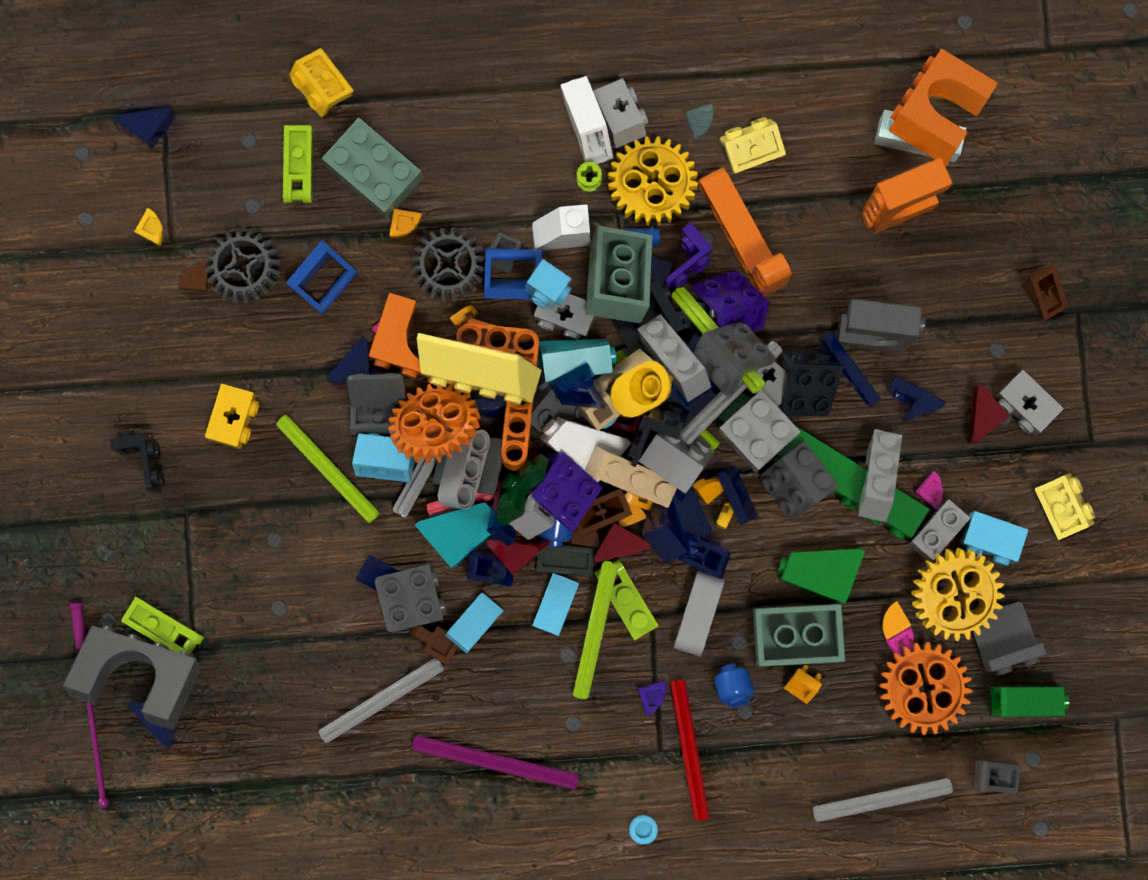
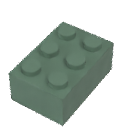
(372, 168)
(619, 274)
(798, 635)

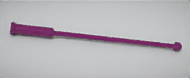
(80, 636)

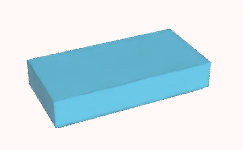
(555, 604)
(474, 623)

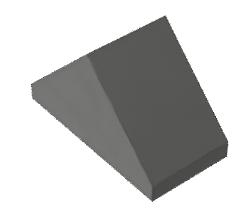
(996, 777)

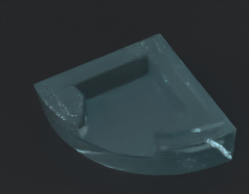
(700, 120)

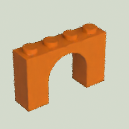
(921, 124)
(906, 196)
(391, 338)

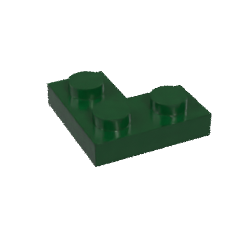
(517, 485)

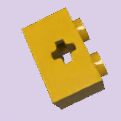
(228, 402)

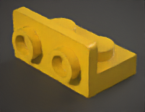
(320, 81)

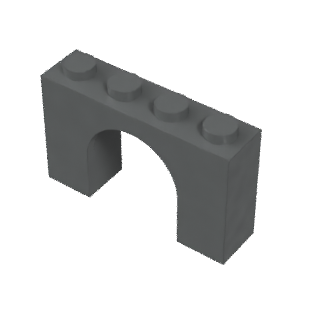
(880, 326)
(107, 650)

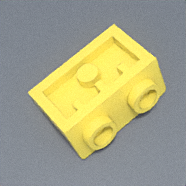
(753, 144)
(1065, 505)

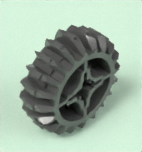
(457, 256)
(253, 262)

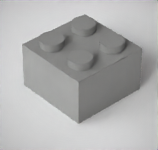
(758, 431)
(676, 460)

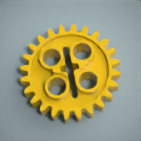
(668, 162)
(933, 601)

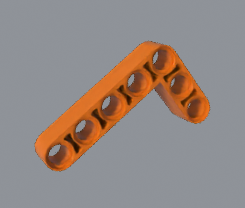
(764, 270)
(514, 412)

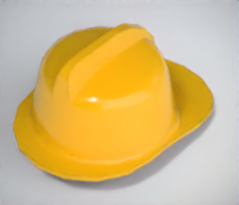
(641, 389)

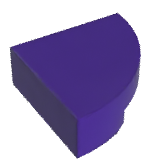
(652, 696)

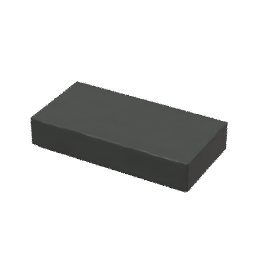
(566, 560)

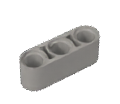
(463, 473)
(699, 613)

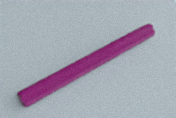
(495, 762)

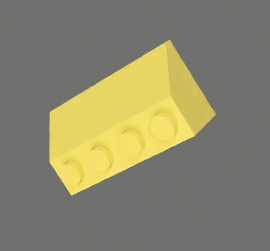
(477, 369)

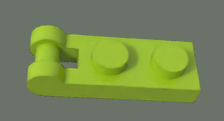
(298, 162)
(630, 605)
(160, 626)

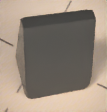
(505, 242)

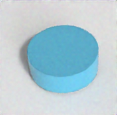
(643, 829)

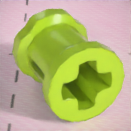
(581, 176)

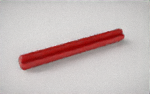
(689, 750)

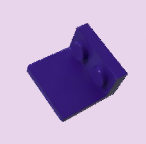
(693, 246)
(733, 300)
(566, 490)

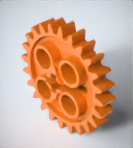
(434, 423)
(950, 682)

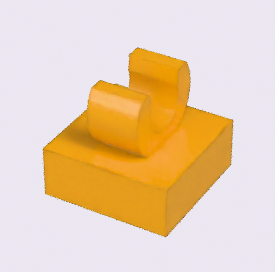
(803, 685)

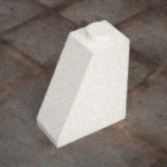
(587, 120)
(562, 228)
(580, 440)

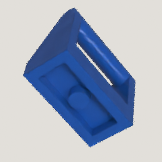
(310, 268)
(504, 287)

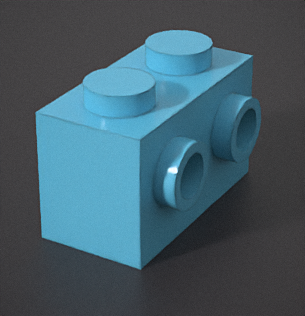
(548, 286)
(380, 459)
(993, 538)

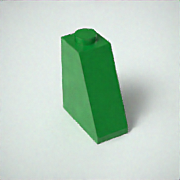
(822, 572)
(1028, 701)

